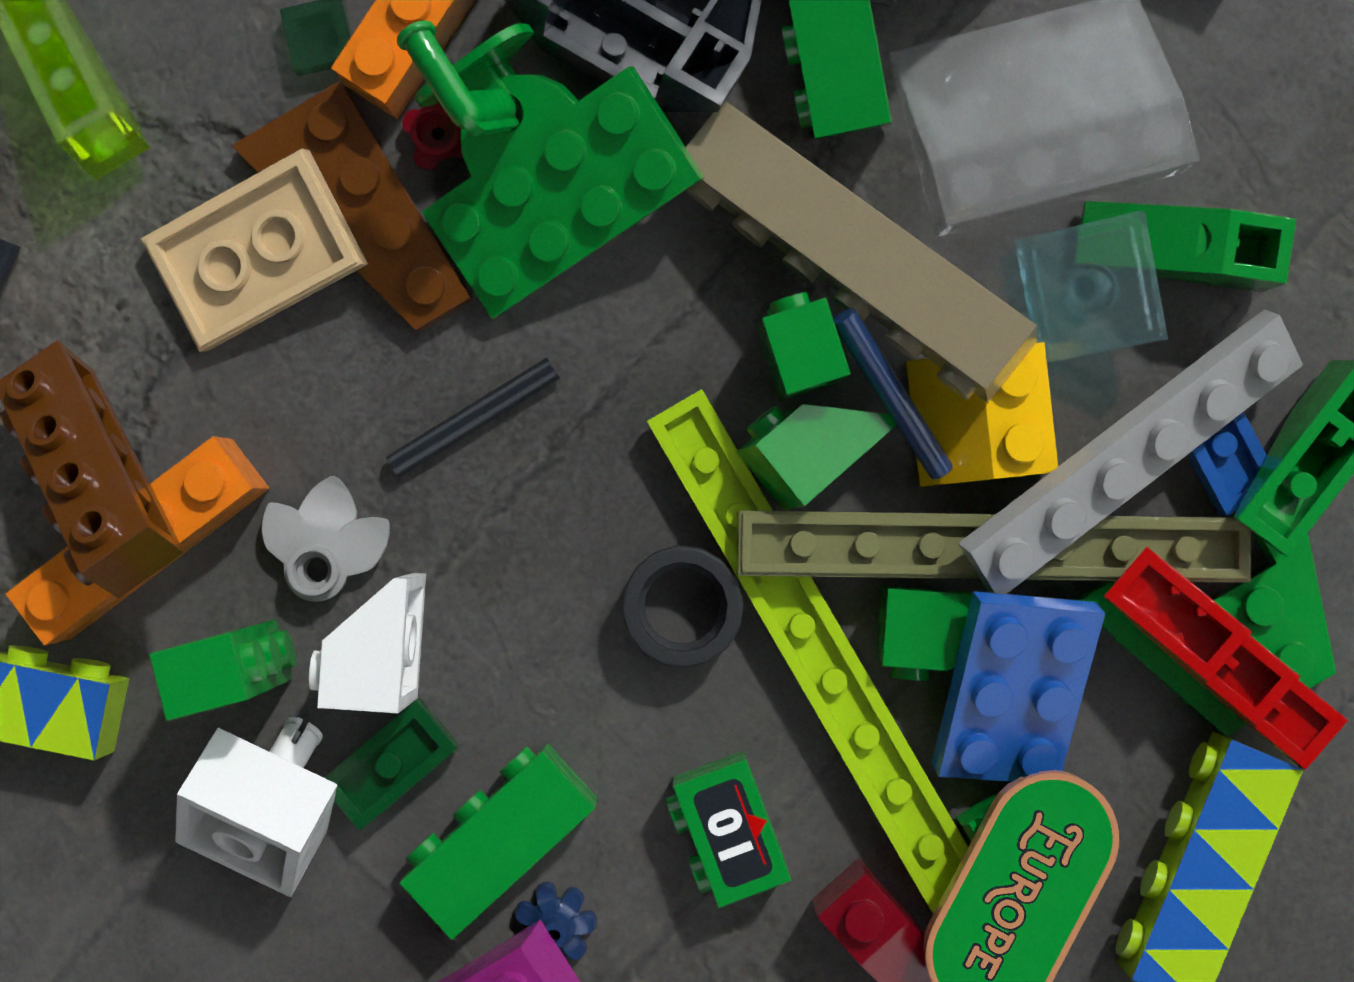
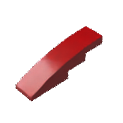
(1225, 658)

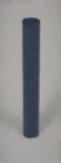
(892, 393)

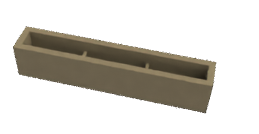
(859, 254)

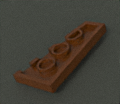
(392, 234)

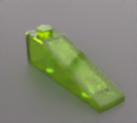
(71, 85)

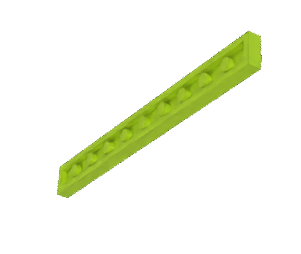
(817, 654)

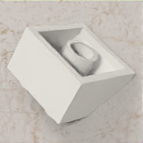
(375, 652)

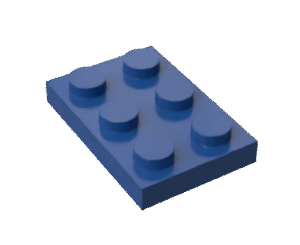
(1016, 686)

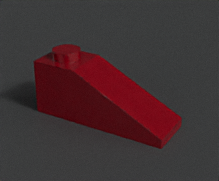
(873, 926)

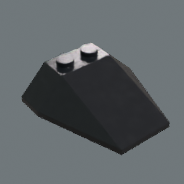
(680, 48)

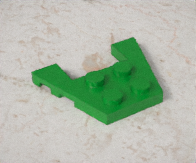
(1277, 606)

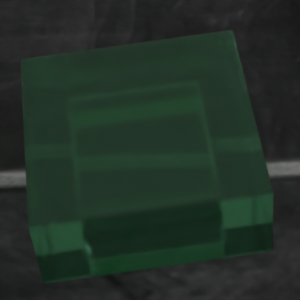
(316, 34)

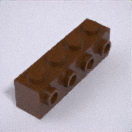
(86, 472)

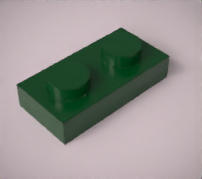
(391, 763)

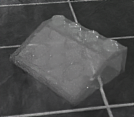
(1041, 113)

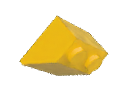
(990, 439)

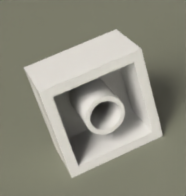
(257, 806)

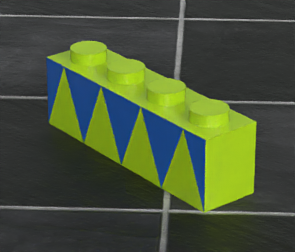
(59, 705)
(1208, 864)

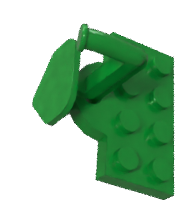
(544, 168)

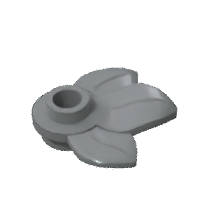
(324, 529)

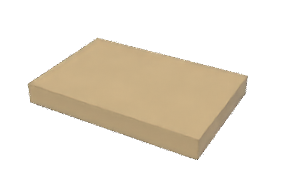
(254, 250)

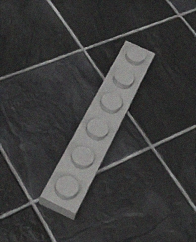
(1132, 453)

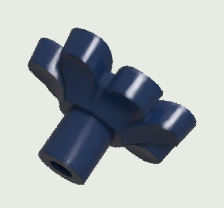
(559, 915)

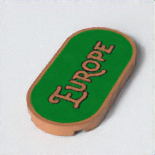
(1024, 883)

